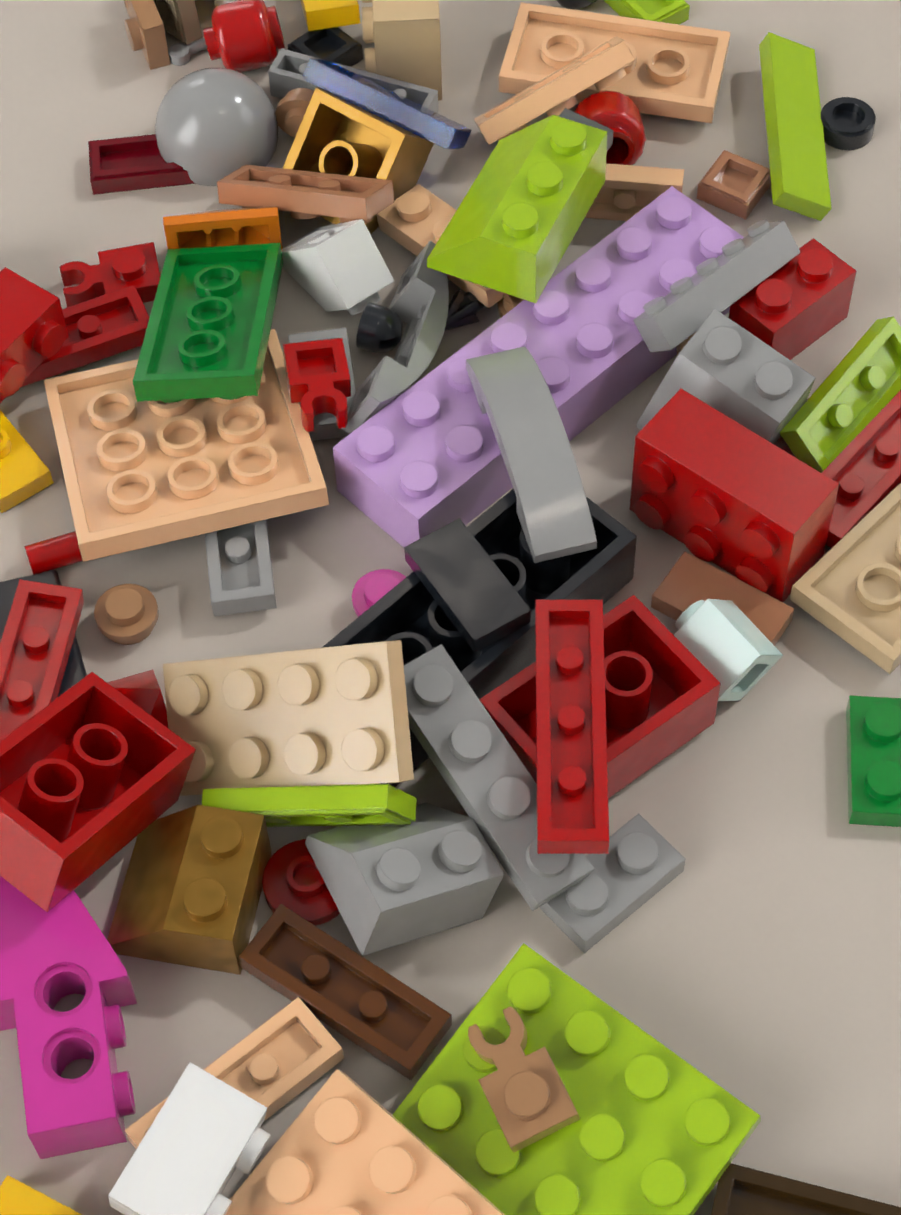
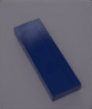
(386, 104)

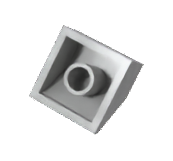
(736, 377)
(408, 877)

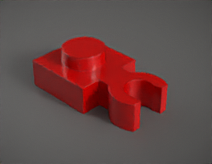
(117, 270)
(318, 379)

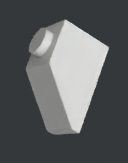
(338, 266)

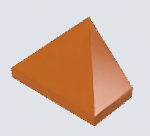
(223, 228)

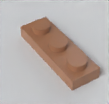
(306, 193)

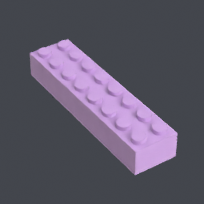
(434, 450)

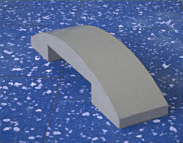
(423, 305)
(534, 452)

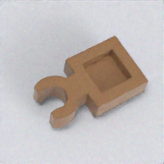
(147, 32)
(524, 1089)

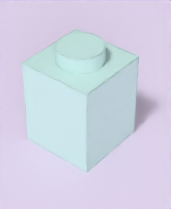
(726, 645)

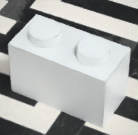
(192, 1150)

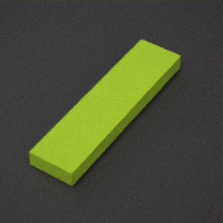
(794, 127)

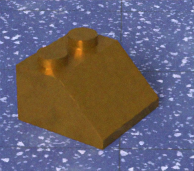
(357, 143)
(193, 889)

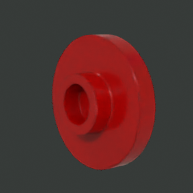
(297, 884)

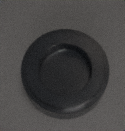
(847, 123)

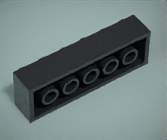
(421, 625)

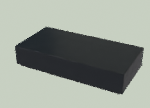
(467, 585)

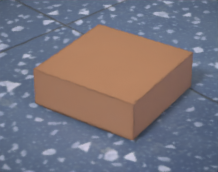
(734, 184)

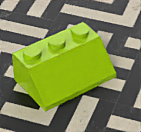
(524, 208)

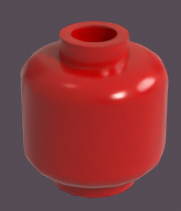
(244, 35)
(623, 117)

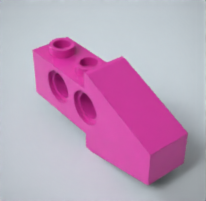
(40, 964)

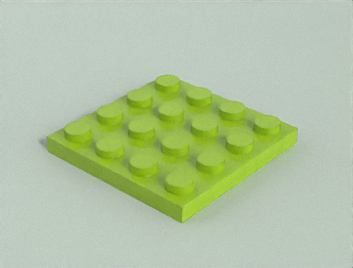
(648, 1125)

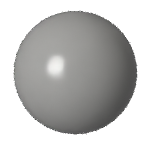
(216, 124)

